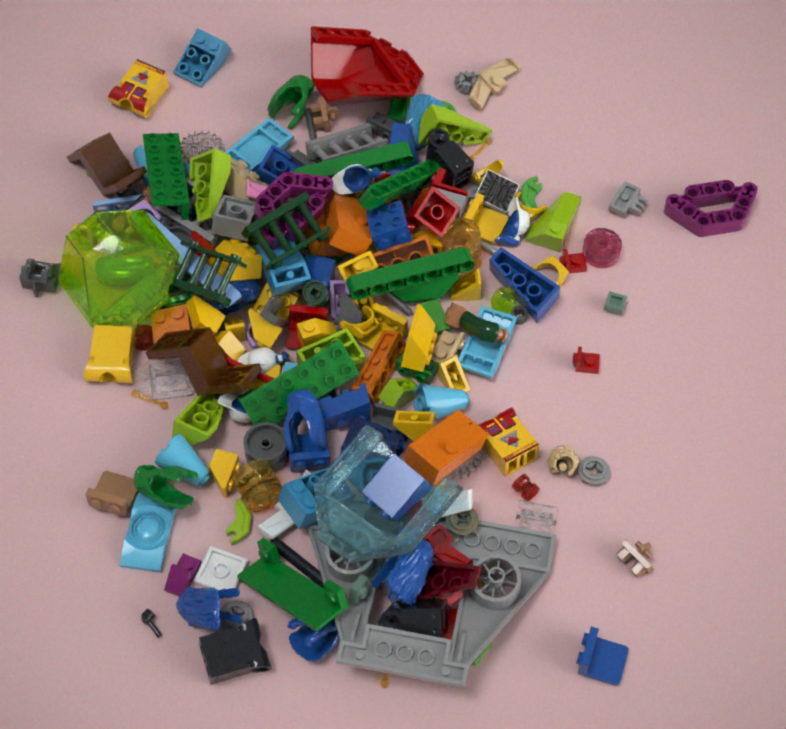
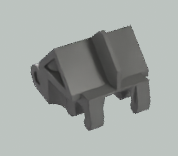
(44, 281)

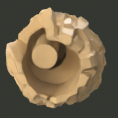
(563, 460)

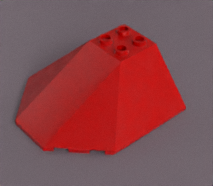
(360, 68)

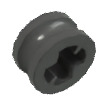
(522, 310)

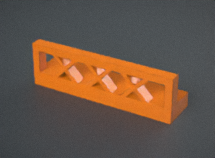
(379, 363)

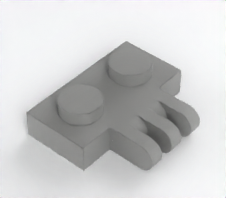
(627, 200)

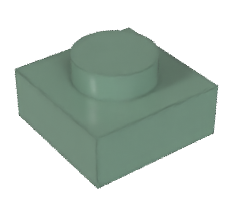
(615, 303)
(358, 589)

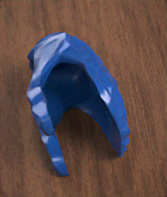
(250, 292)
(303, 405)
(407, 575)
(202, 607)
(313, 644)

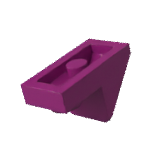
(182, 574)

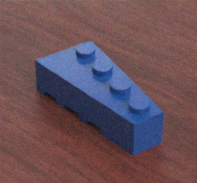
(531, 287)

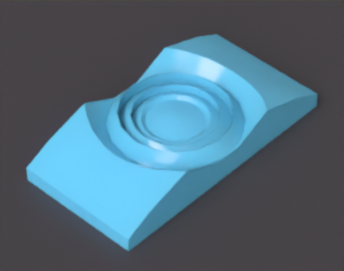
(257, 143)
(485, 357)
(147, 535)

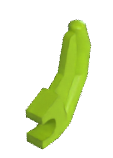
(242, 523)

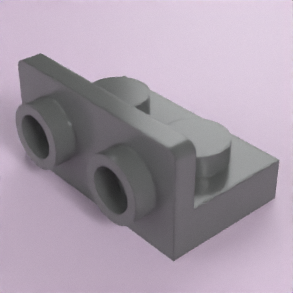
(381, 125)

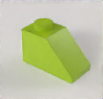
(398, 392)

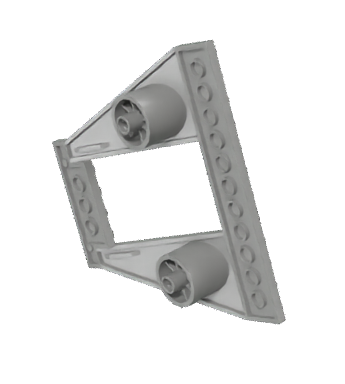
(498, 549)

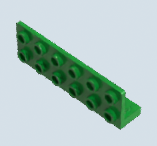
(166, 171)
(316, 374)
(292, 590)

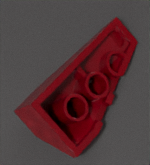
(449, 578)

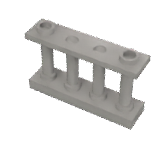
(343, 140)
(175, 218)

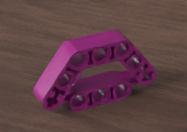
(292, 185)
(686, 211)

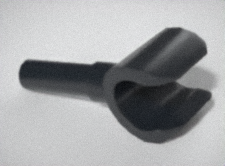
(147, 617)

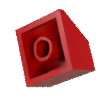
(433, 212)

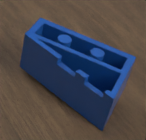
(341, 410)

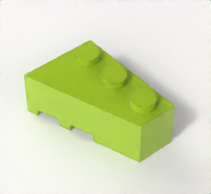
(348, 341)

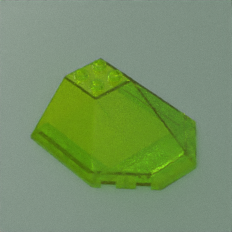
(117, 267)

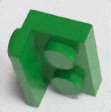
(422, 377)

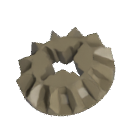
(461, 529)

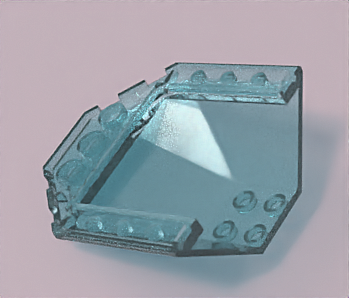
(355, 526)

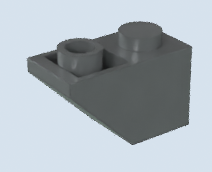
(348, 311)

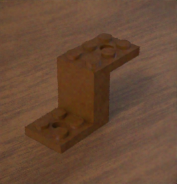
(107, 165)
(204, 362)

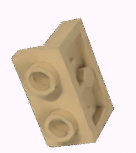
(448, 346)

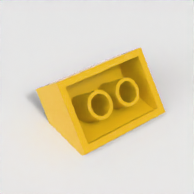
(248, 255)
(419, 341)

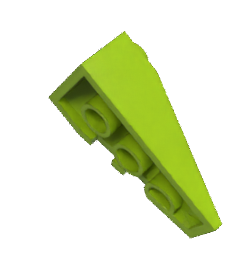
(457, 126)
(209, 174)
(553, 225)
(199, 419)

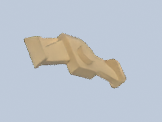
(491, 80)

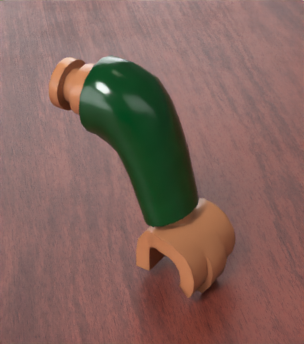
(476, 327)

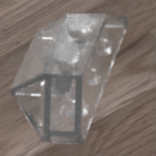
(163, 379)

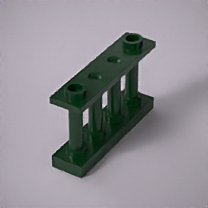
(270, 221)
(205, 291)

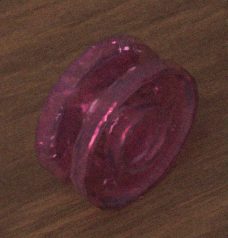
(602, 247)

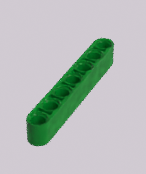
(383, 158)
(398, 185)
(410, 273)

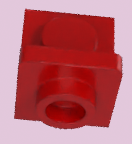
(202, 241)
(573, 262)
(586, 361)

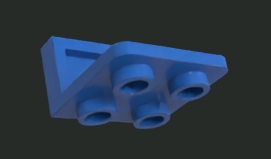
(388, 226)
(310, 456)
(601, 658)

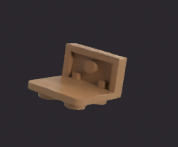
(113, 493)

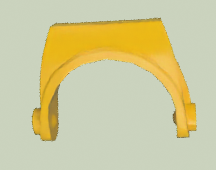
(496, 167)
(533, 212)
(553, 263)
(365, 328)

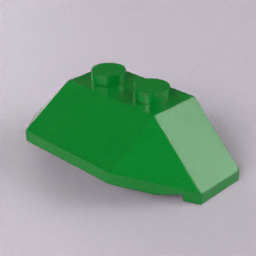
(427, 291)

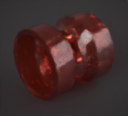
(143, 337)
(525, 487)

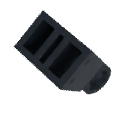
(449, 157)
(423, 617)
(234, 652)

